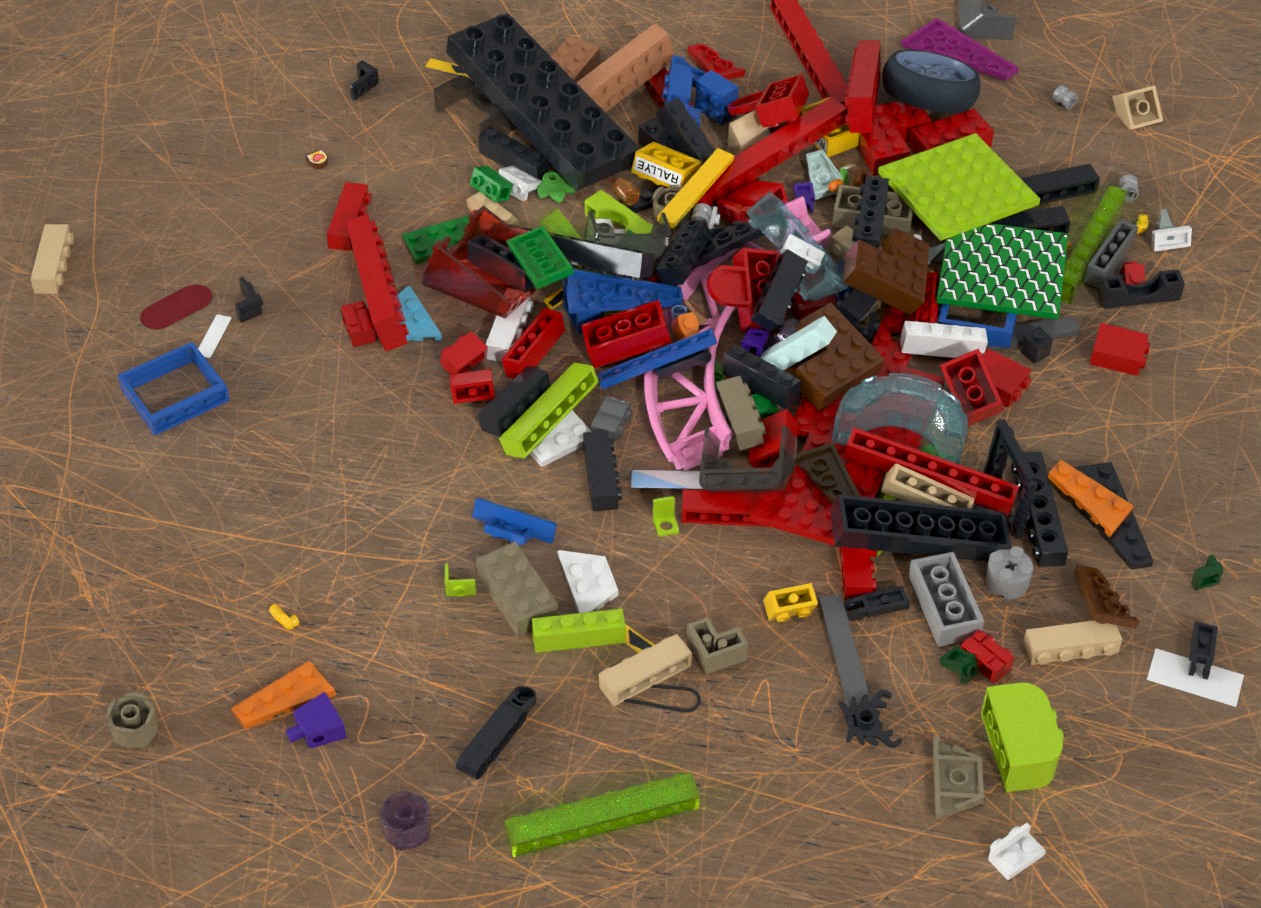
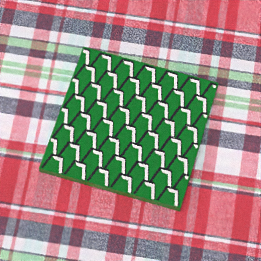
(1005, 270)

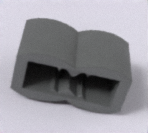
(612, 417)

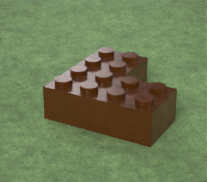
(890, 274)
(840, 363)

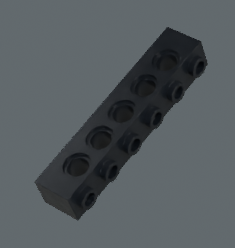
(1043, 517)

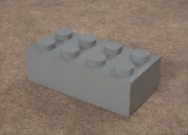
(945, 598)

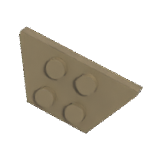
(956, 779)

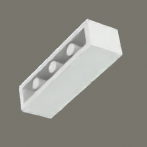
(507, 331)
(941, 339)

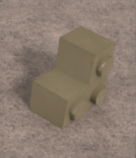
(713, 649)

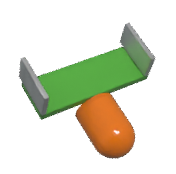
(834, 185)

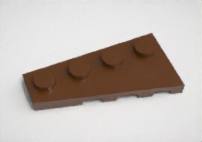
(1101, 600)

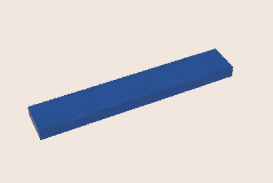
(657, 358)

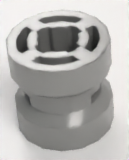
(1065, 97)
(1130, 184)
(702, 212)

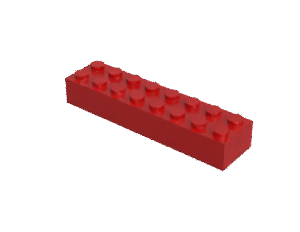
(863, 86)
(377, 282)

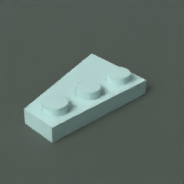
(821, 173)

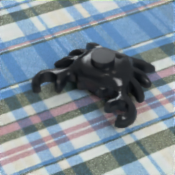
(864, 720)

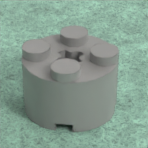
(1009, 573)

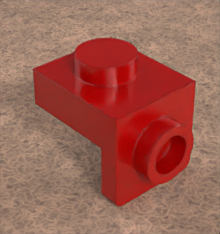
(1133, 273)

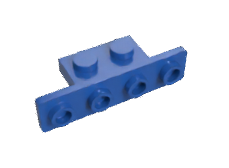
(512, 523)

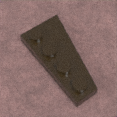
(826, 471)

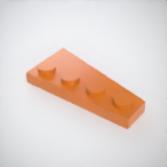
(1102, 504)
(283, 695)

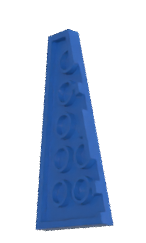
(604, 292)

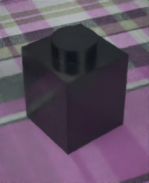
(1036, 345)

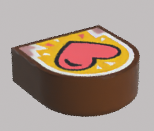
(317, 159)

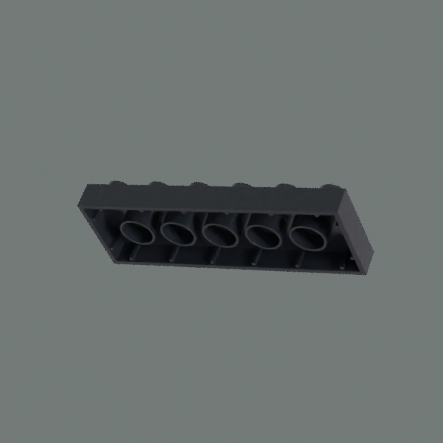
(542, 101)

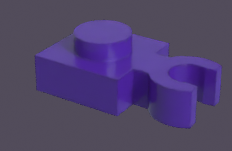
(807, 191)

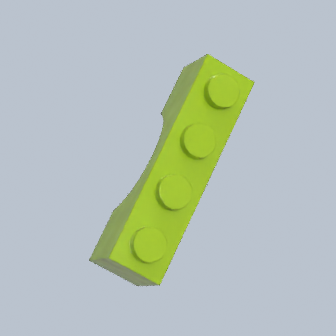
(606, 207)

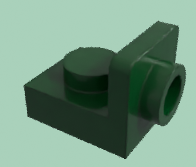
(1207, 575)
(961, 662)

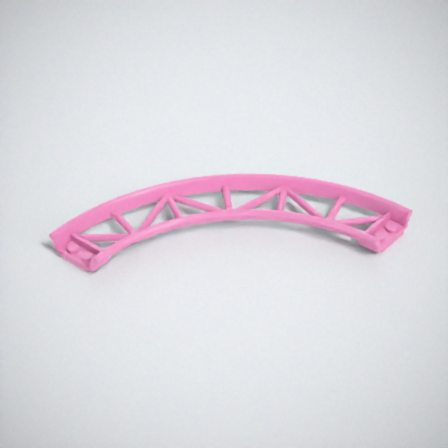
(687, 450)

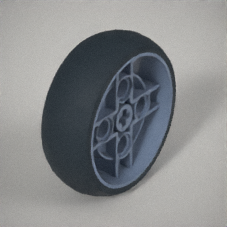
(931, 81)

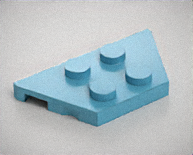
(417, 318)

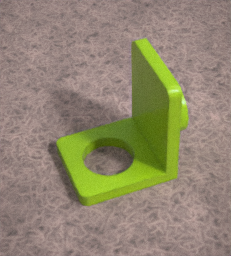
(665, 512)
(460, 587)

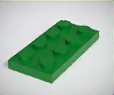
(422, 240)
(540, 257)

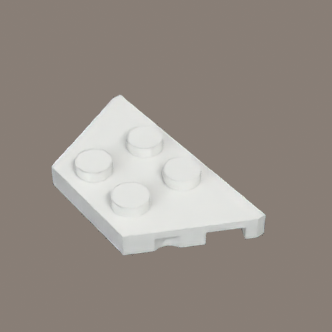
(588, 580)

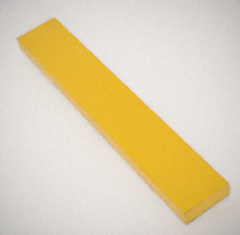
(696, 187)

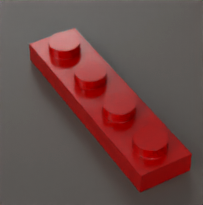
(929, 309)

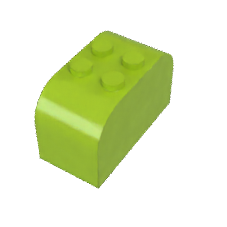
(1022, 735)

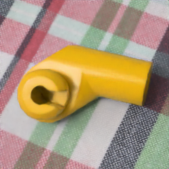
(1142, 223)
(279, 615)

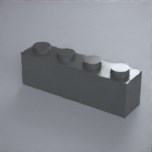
(1111, 253)

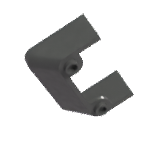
(984, 21)

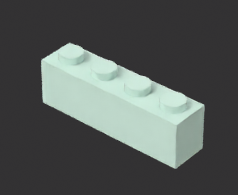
(800, 344)

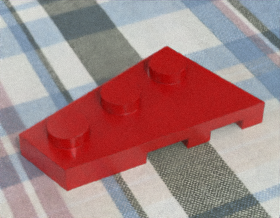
(709, 60)

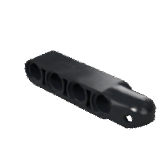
(496, 732)

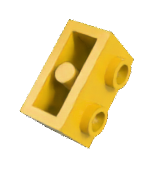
(790, 602)

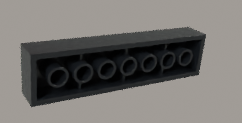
(918, 528)

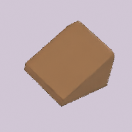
(701, 317)

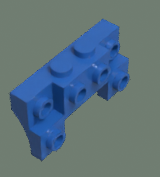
(679, 83)

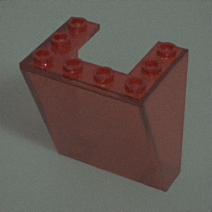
(457, 277)

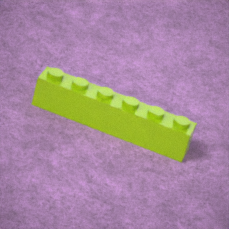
(549, 410)

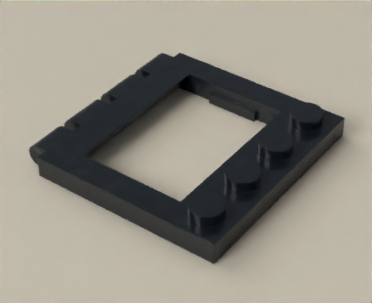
(1002, 445)

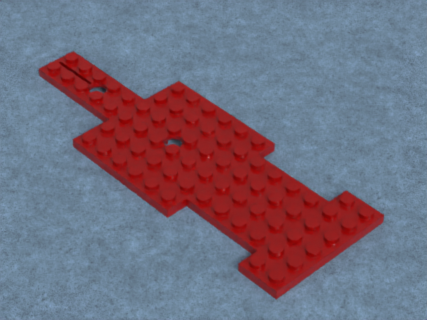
(801, 505)

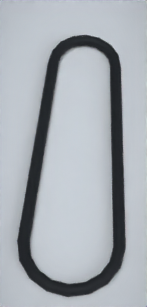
(668, 707)

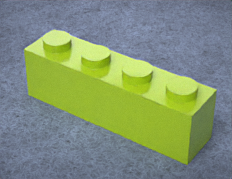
(578, 630)

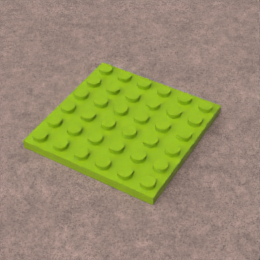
(958, 186)

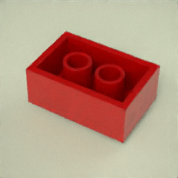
(973, 386)

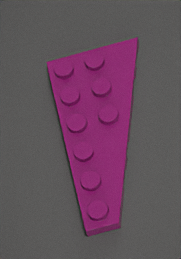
(948, 41)

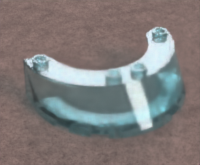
(777, 223)
(906, 403)

